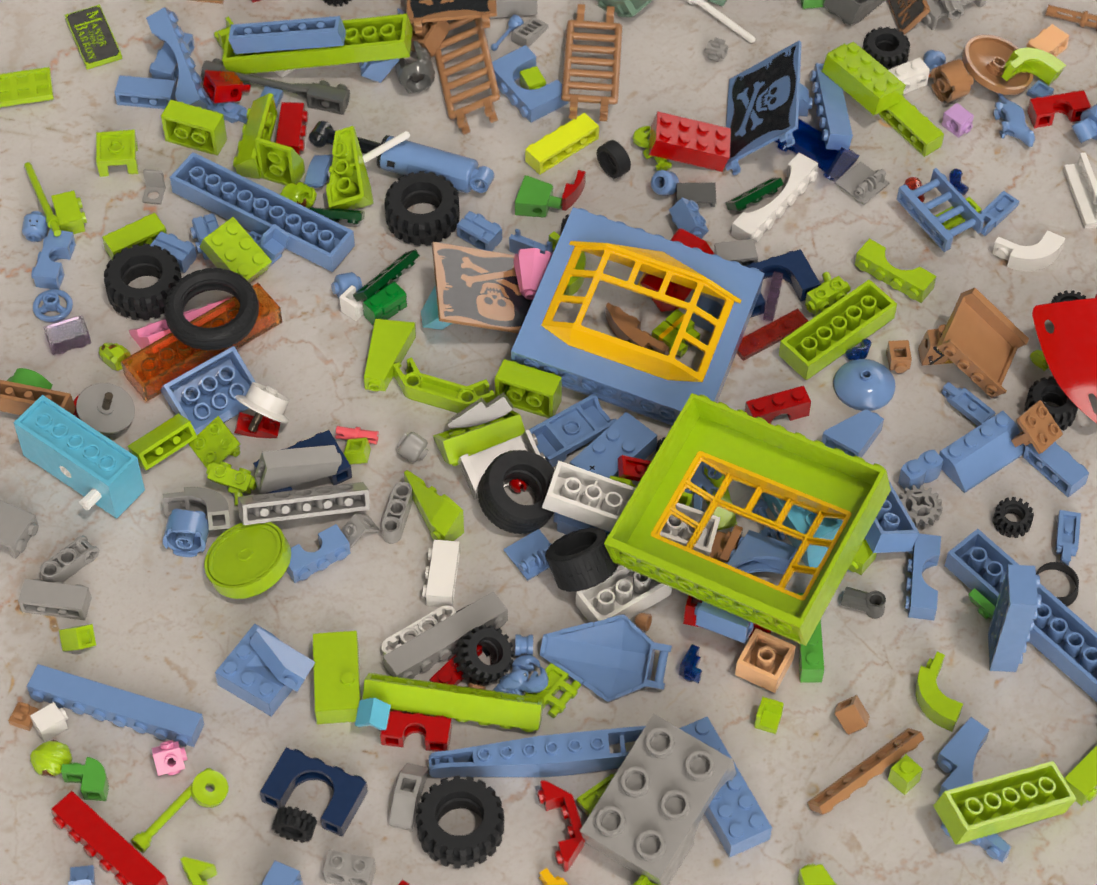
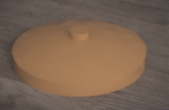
(985, 62)

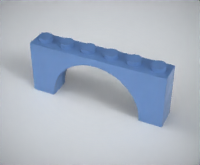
(752, 555)

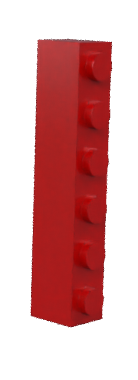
(104, 843)

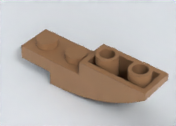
(628, 329)

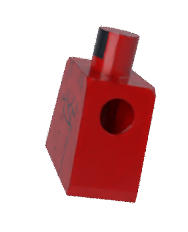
(224, 86)

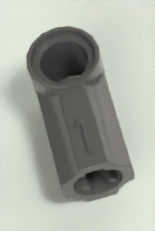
(863, 601)

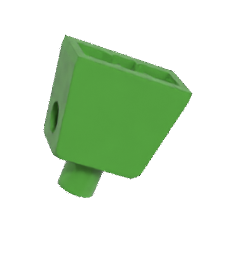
(535, 198)

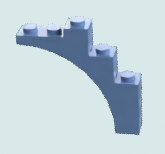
(958, 760)

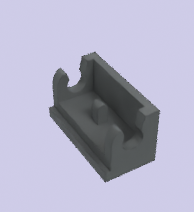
(697, 192)

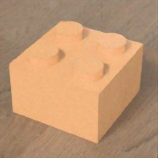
(765, 660)

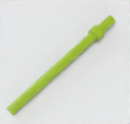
(51, 219)

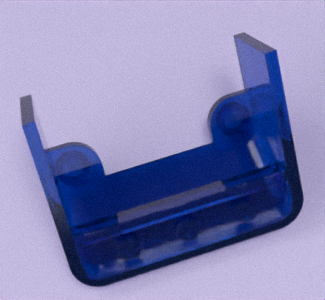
(809, 143)

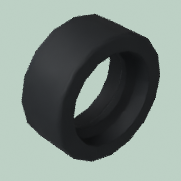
(613, 159)

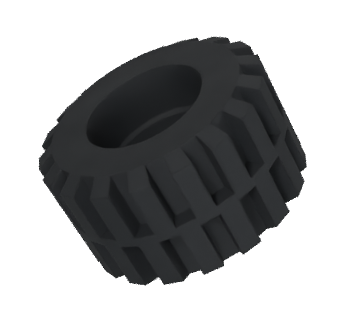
(887, 46)
(1049, 391)
(498, 648)

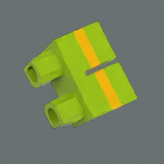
(669, 329)

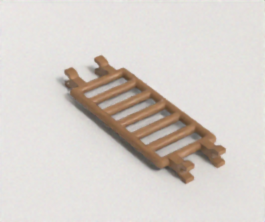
(569, 59)
(486, 102)

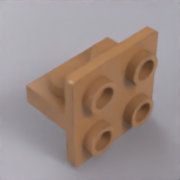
(1037, 428)
(725, 543)

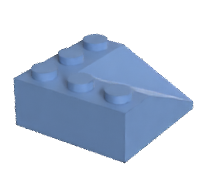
(249, 677)

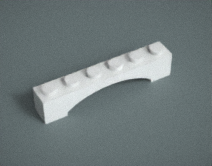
(752, 225)

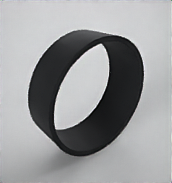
(1066, 600)

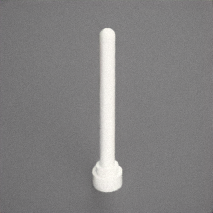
(724, 19)
(384, 147)

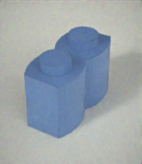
(921, 470)

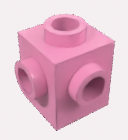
(169, 758)

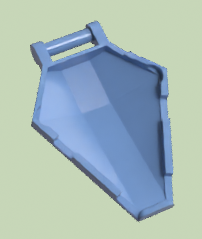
(607, 656)

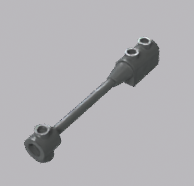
(318, 95)

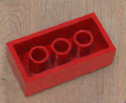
(689, 141)

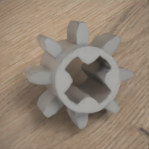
(716, 49)

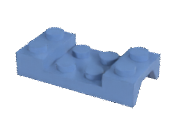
(571, 429)

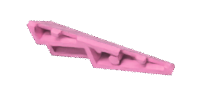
(154, 331)

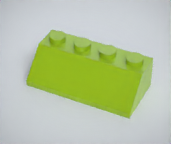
(259, 124)
(477, 438)

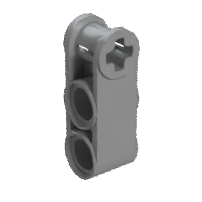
(79, 554)

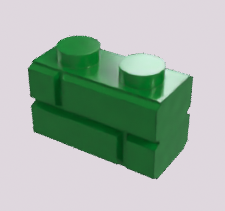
(385, 303)

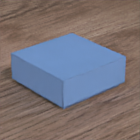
(1040, 89)

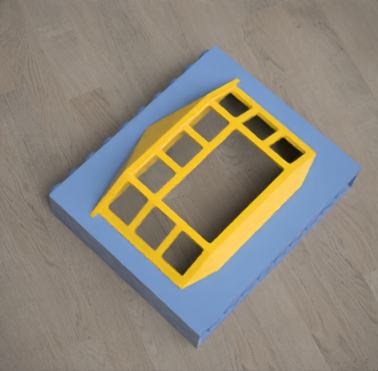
(619, 369)

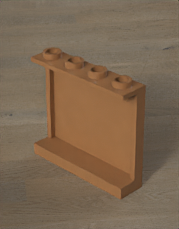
(981, 341)

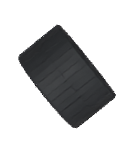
(580, 560)

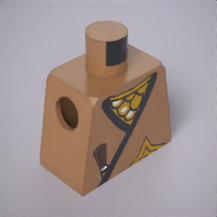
(928, 349)

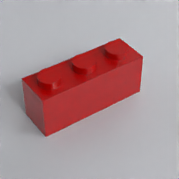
(291, 126)

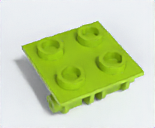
(215, 443)

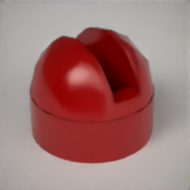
(517, 484)

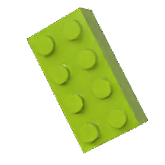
(863, 78)

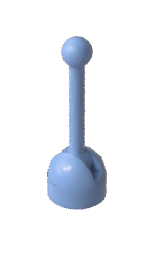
(513, 23)

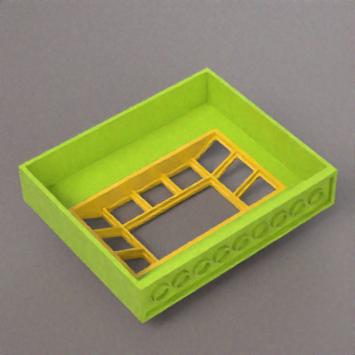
(771, 463)

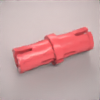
(354, 433)

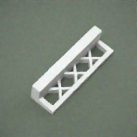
(1083, 189)

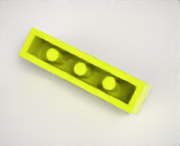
(561, 143)

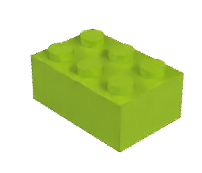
(194, 127)
(235, 250)
(529, 388)

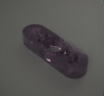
(773, 296)

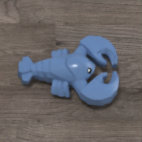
(517, 680)

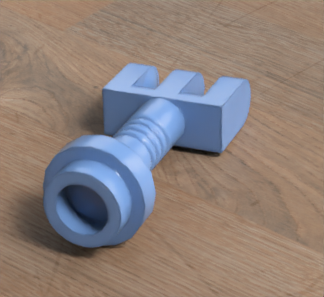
(760, 508)

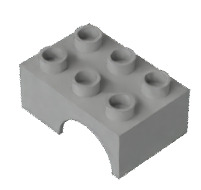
(657, 801)

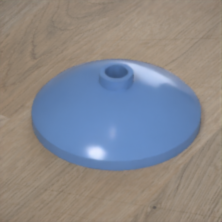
(864, 392)

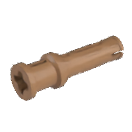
(1085, 16)

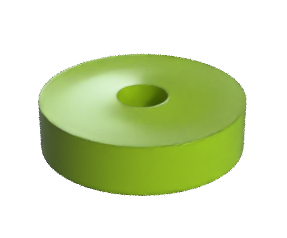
(216, 781)

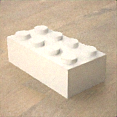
(621, 594)

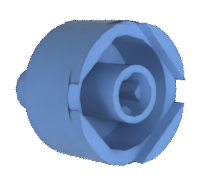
(186, 532)

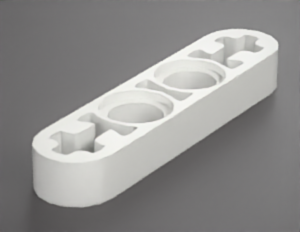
(416, 627)

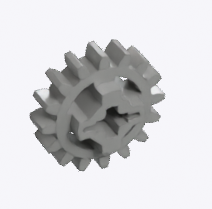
(921, 505)

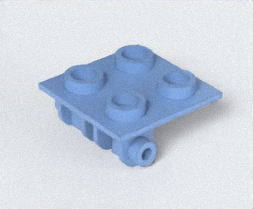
(529, 554)

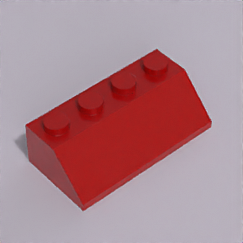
(675, 290)

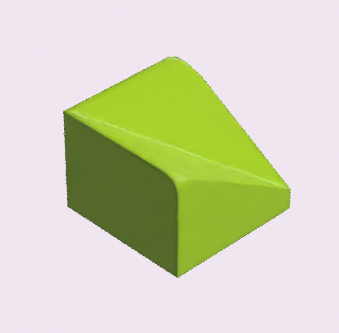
(357, 450)

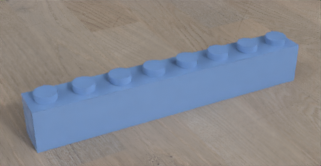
(115, 705)

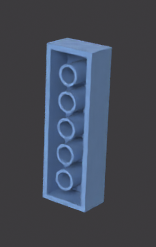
(1013, 618)
(734, 809)

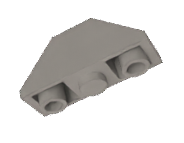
(407, 795)

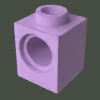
(957, 120)

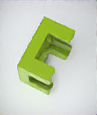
(116, 149)

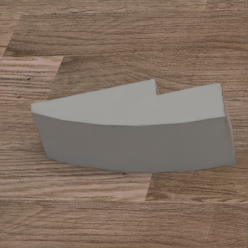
(481, 412)

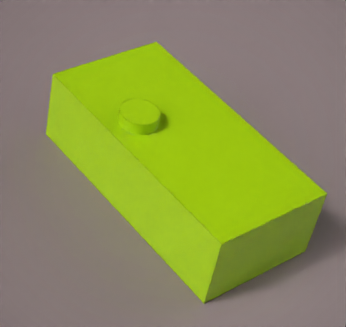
(336, 676)

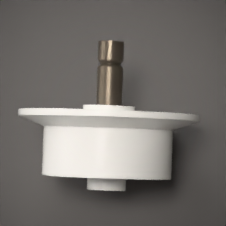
(265, 402)

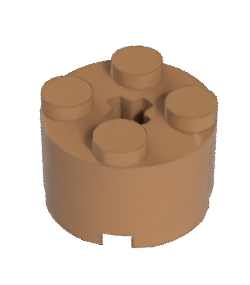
(951, 81)

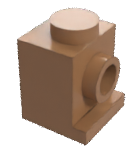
(899, 359)

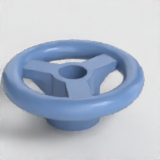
(52, 303)

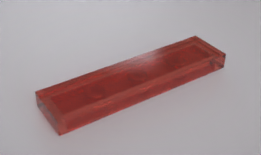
(770, 334)

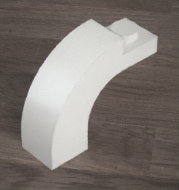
(1030, 257)

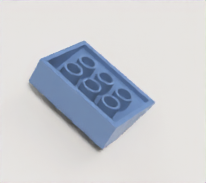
(210, 390)

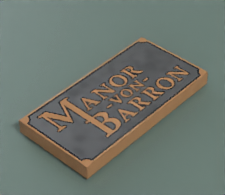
(909, 12)

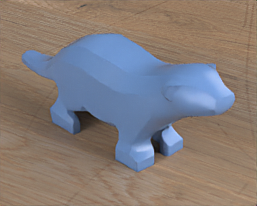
(1014, 121)

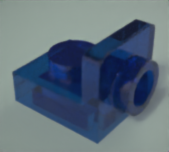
(689, 665)

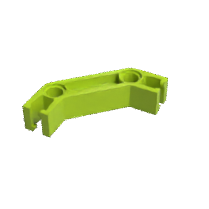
(437, 391)

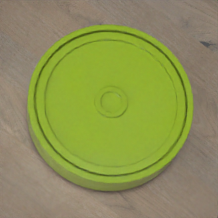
(247, 560)

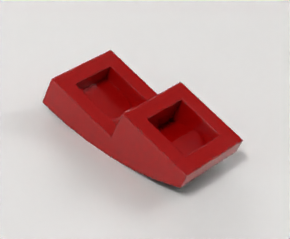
(573, 191)
(266, 429)

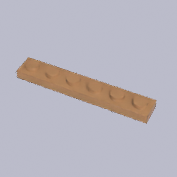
(866, 770)

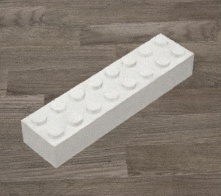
(601, 501)

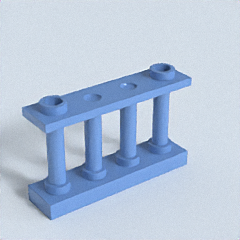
(931, 223)

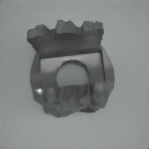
(422, 66)

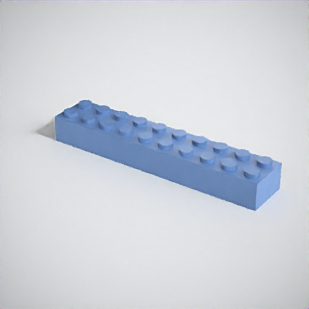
(259, 208)
(1056, 631)

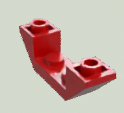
(554, 798)

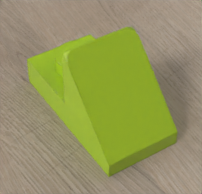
(198, 871)

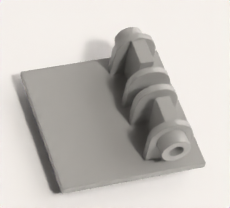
(863, 182)

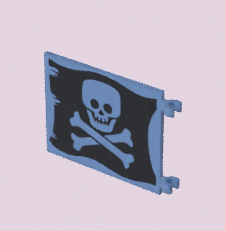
(764, 104)

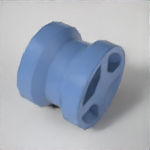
(523, 645)

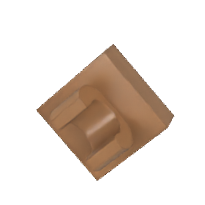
(21, 716)

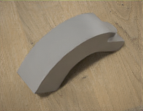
(203, 500)

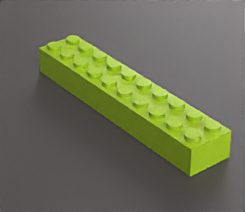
(364, 41)

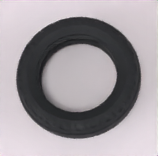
(216, 337)

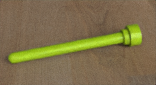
(142, 840)

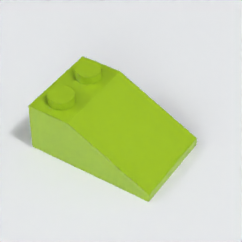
(279, 162)

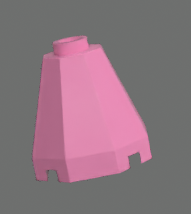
(529, 269)

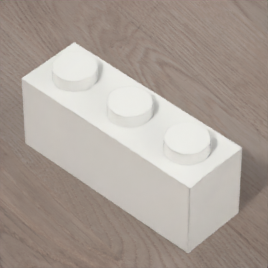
(442, 573)

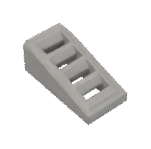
(518, 34)

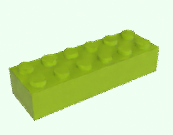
(837, 329)
(1004, 802)

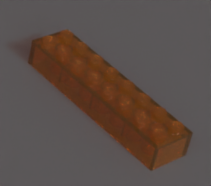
(171, 358)

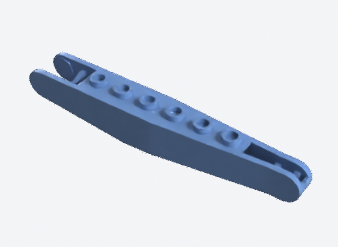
(537, 755)

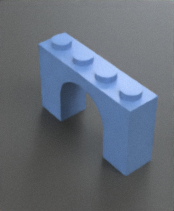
(531, 103)

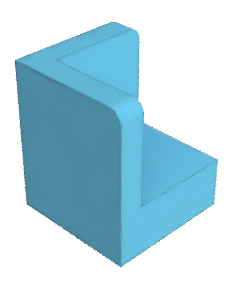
(372, 713)

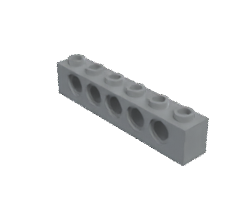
(303, 503)

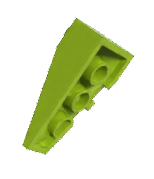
(349, 179)
(439, 512)

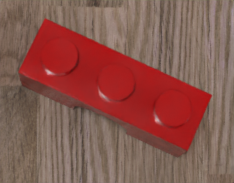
(1043, 109)
(792, 402)
(435, 730)

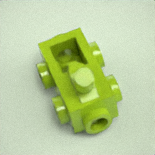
(826, 294)
(236, 481)

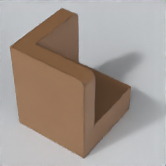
(852, 714)

